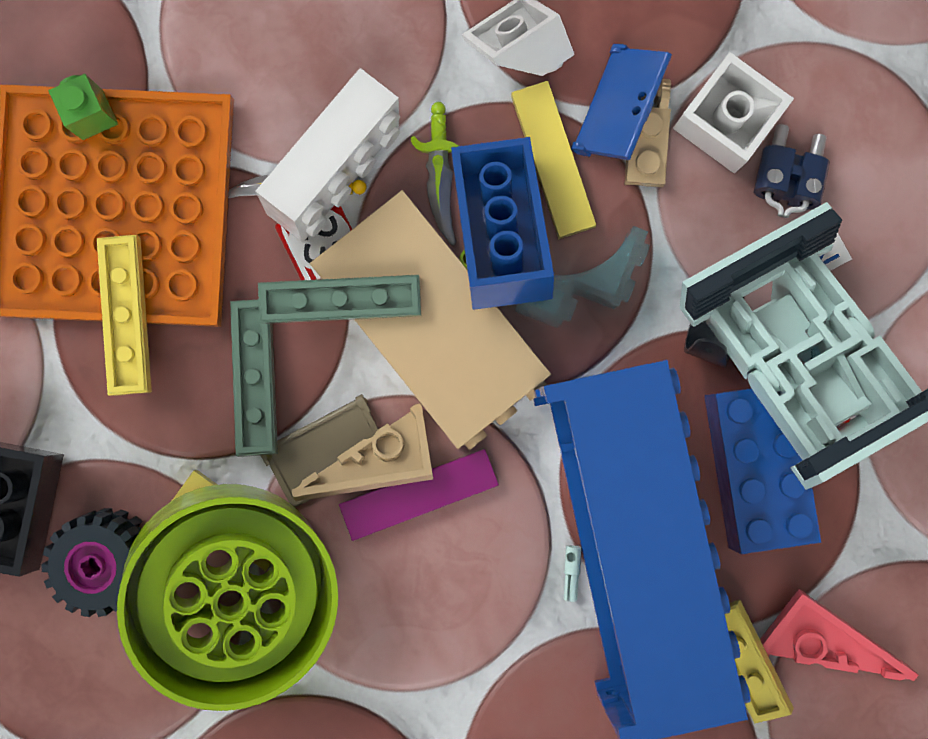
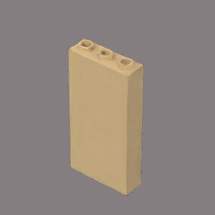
(453, 358)

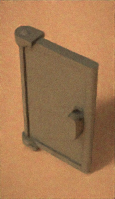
(320, 444)

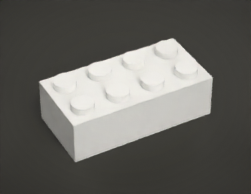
(331, 156)

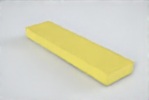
(553, 160)
(124, 315)

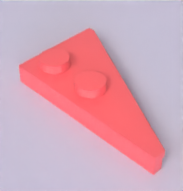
(818, 636)

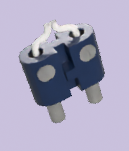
(792, 176)

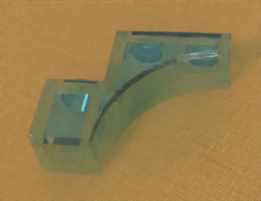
(604, 284)

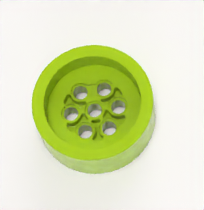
(174, 550)

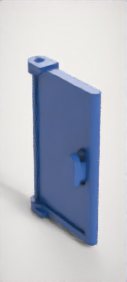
(611, 121)

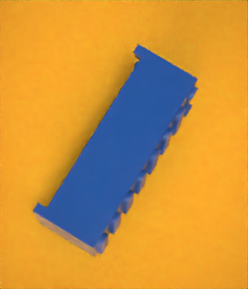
(647, 553)

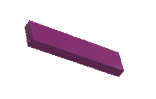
(406, 501)

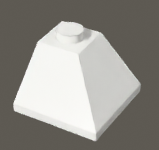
(522, 38)

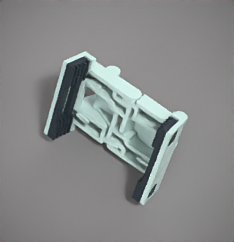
(845, 380)

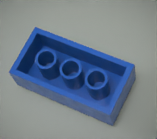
(502, 224)
(757, 488)

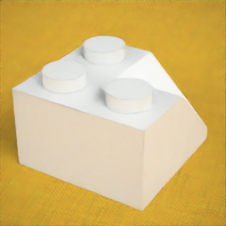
(733, 113)

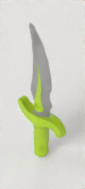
(439, 170)

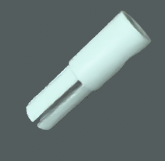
(572, 572)

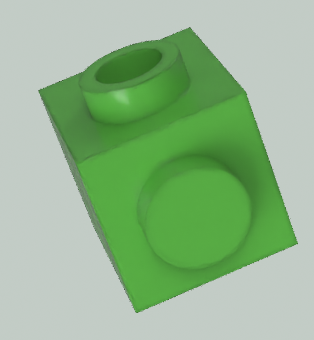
(82, 106)

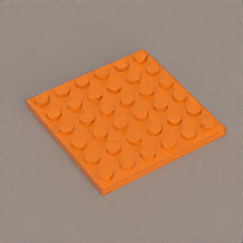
(148, 177)

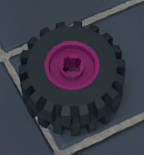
(90, 560)

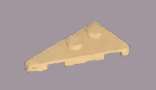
(389, 458)

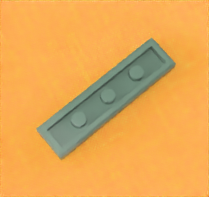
(339, 299)
(253, 381)

